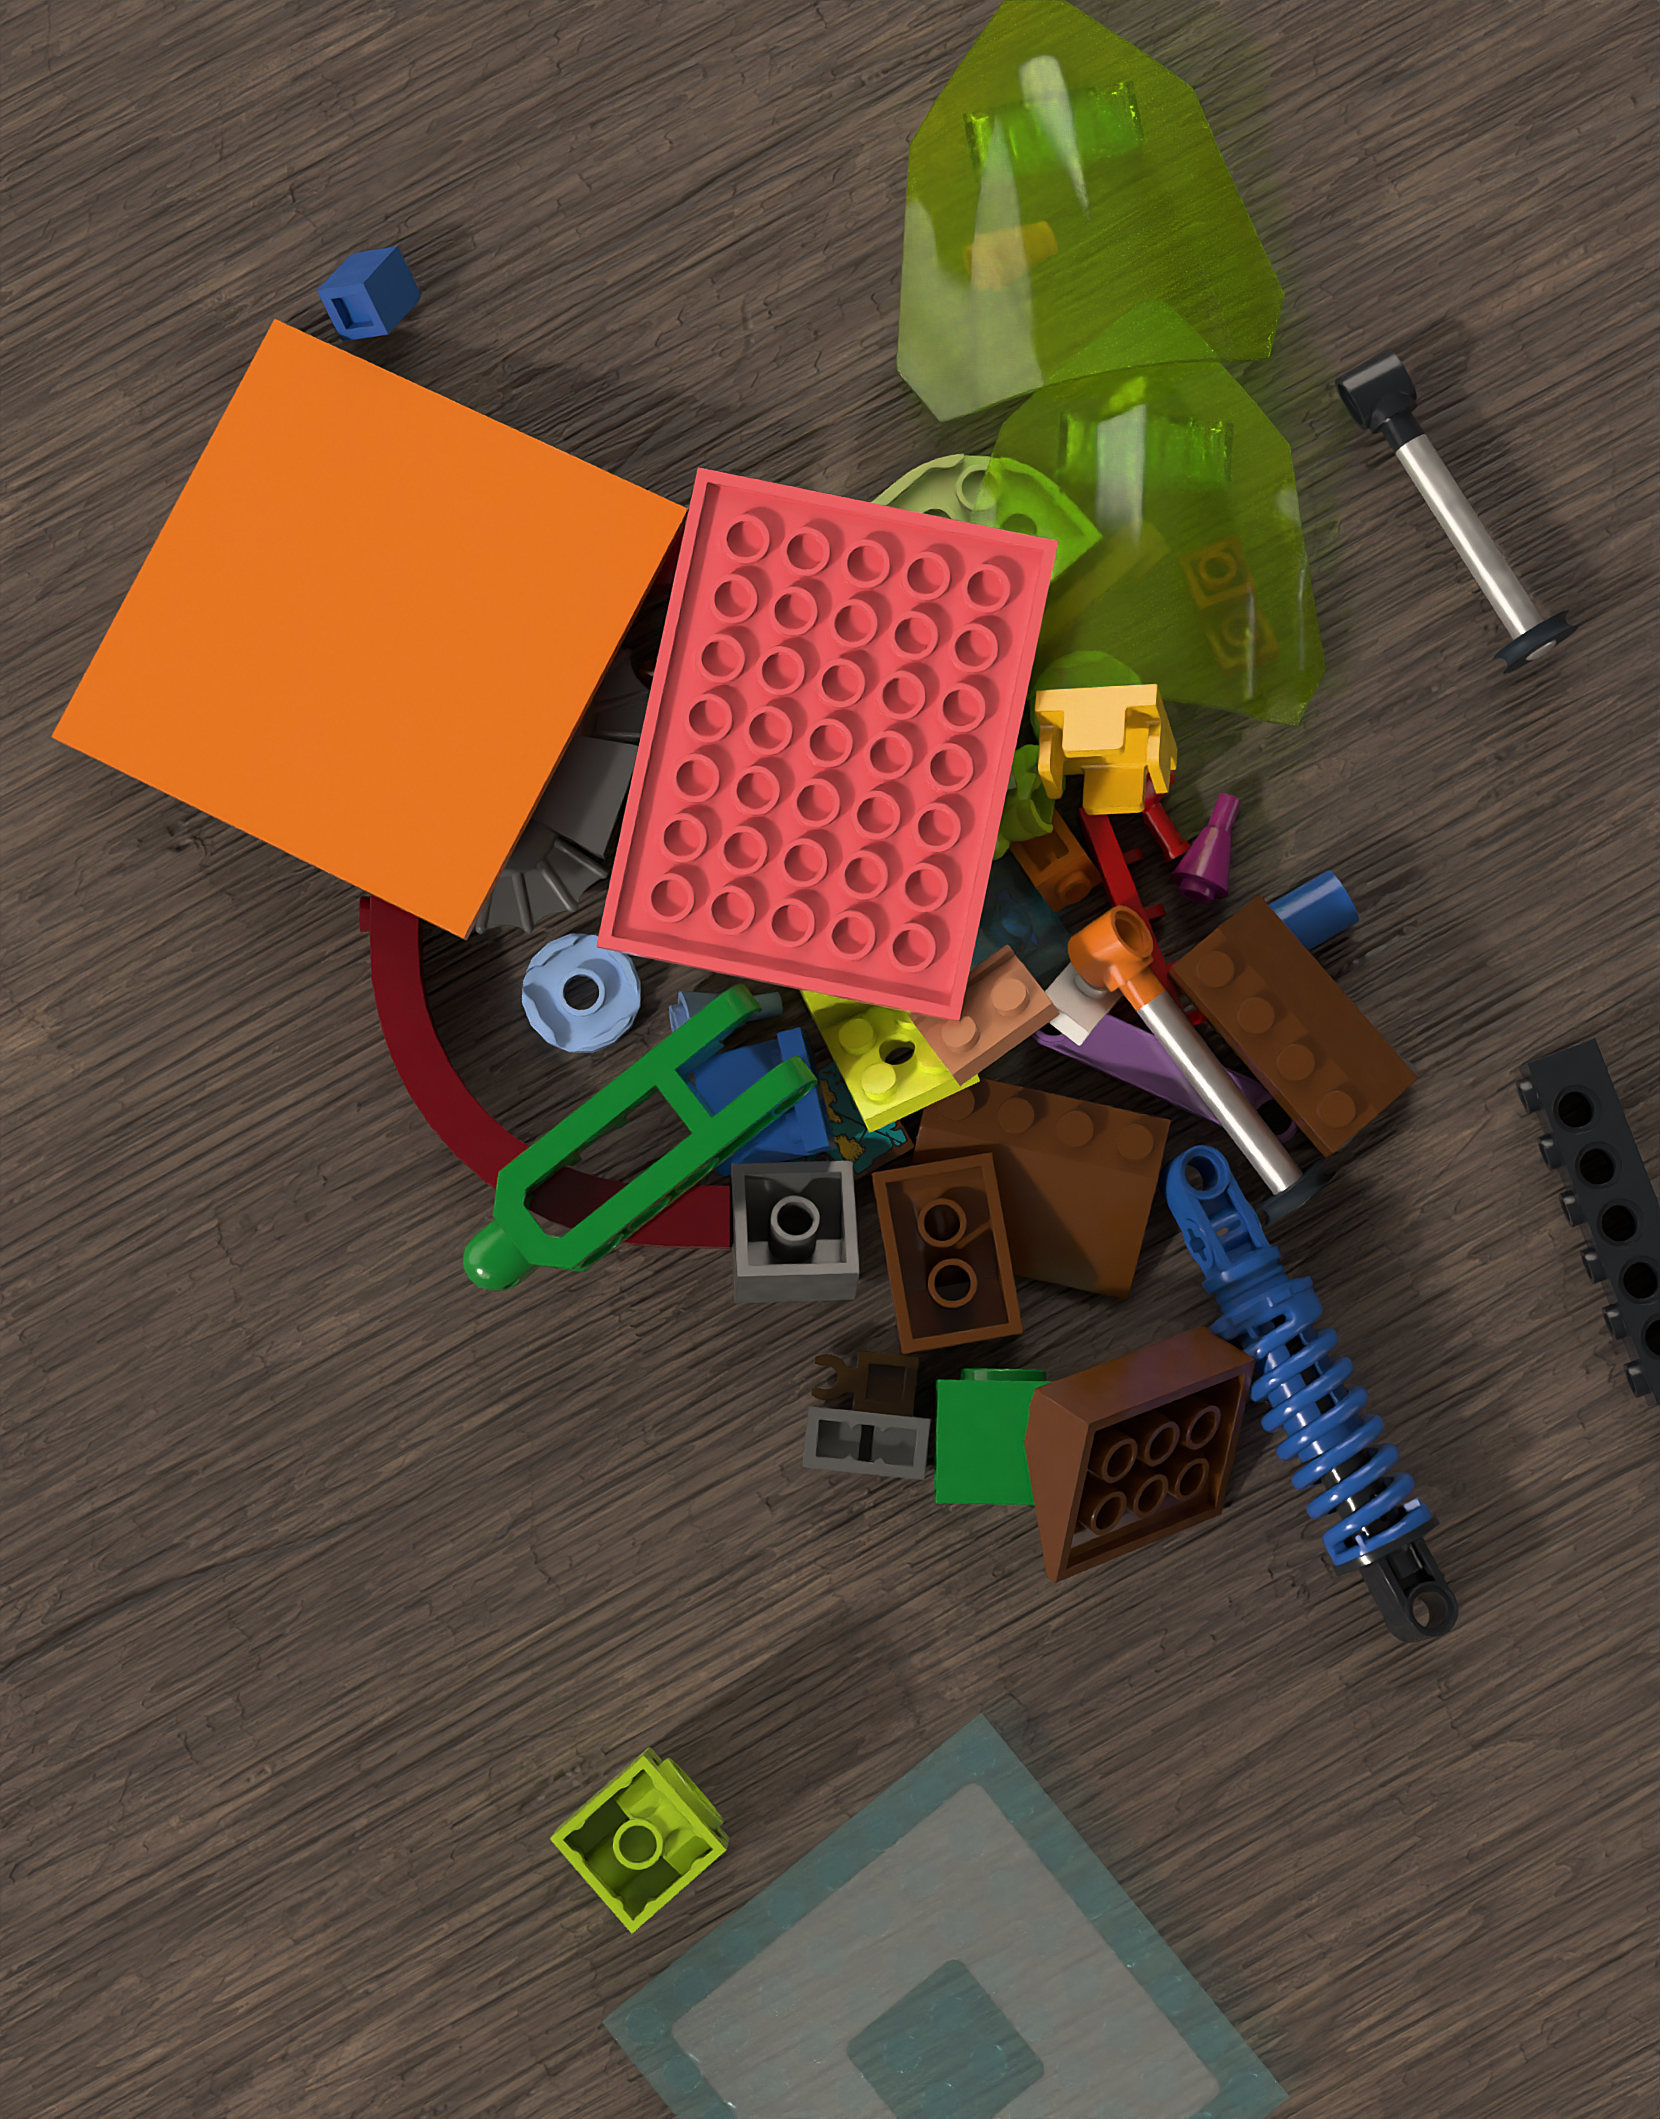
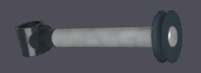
(1382, 399)

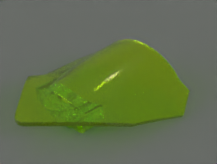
(1070, 221)
(1171, 540)

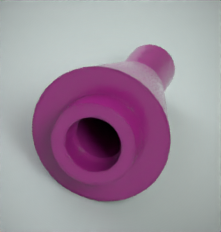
(1206, 865)

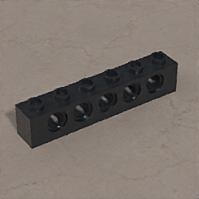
(1584, 1074)

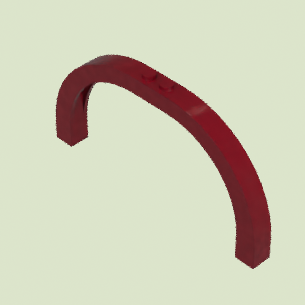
(568, 1197)

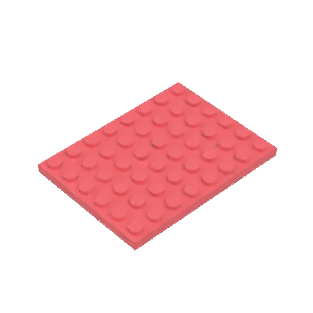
(827, 744)

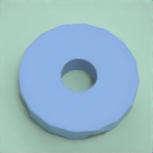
(581, 1029)

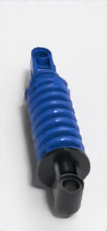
(1273, 1324)

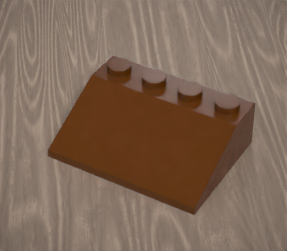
(1067, 1175)
(1134, 1448)

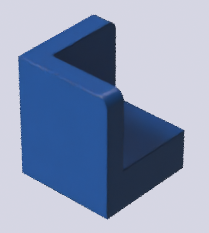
(369, 293)

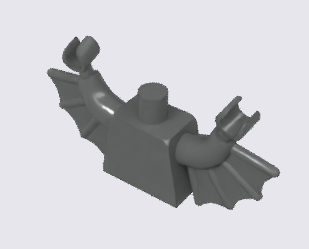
(576, 810)

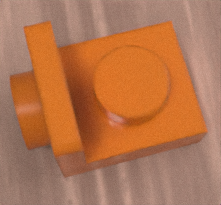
(1057, 865)

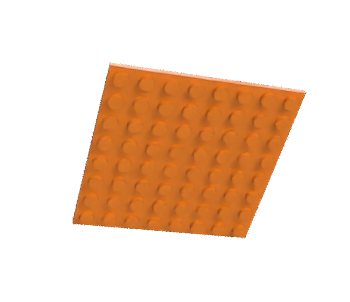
(371, 627)

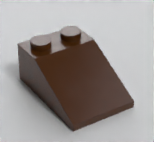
(947, 1253)

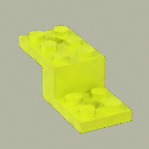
(860, 1041)

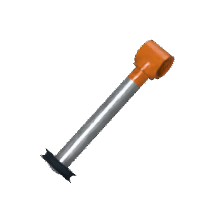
(1117, 955)

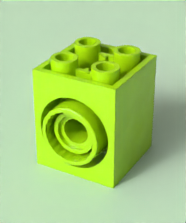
(642, 1837)

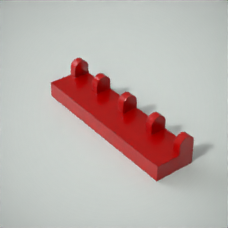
(1122, 891)

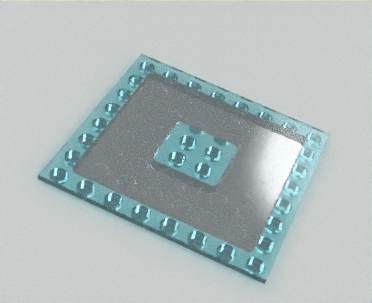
(942, 1967)

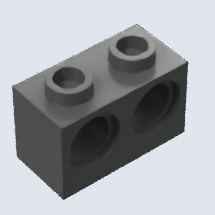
(866, 1443)

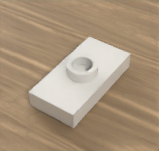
(1079, 1004)

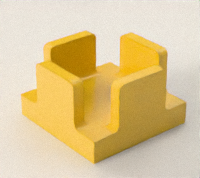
(1109, 738)

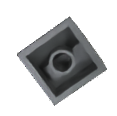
(793, 1232)

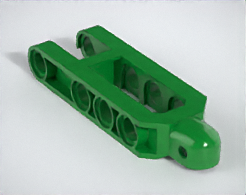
(515, 1242)

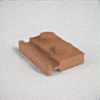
(997, 1013)

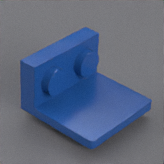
(796, 1133)

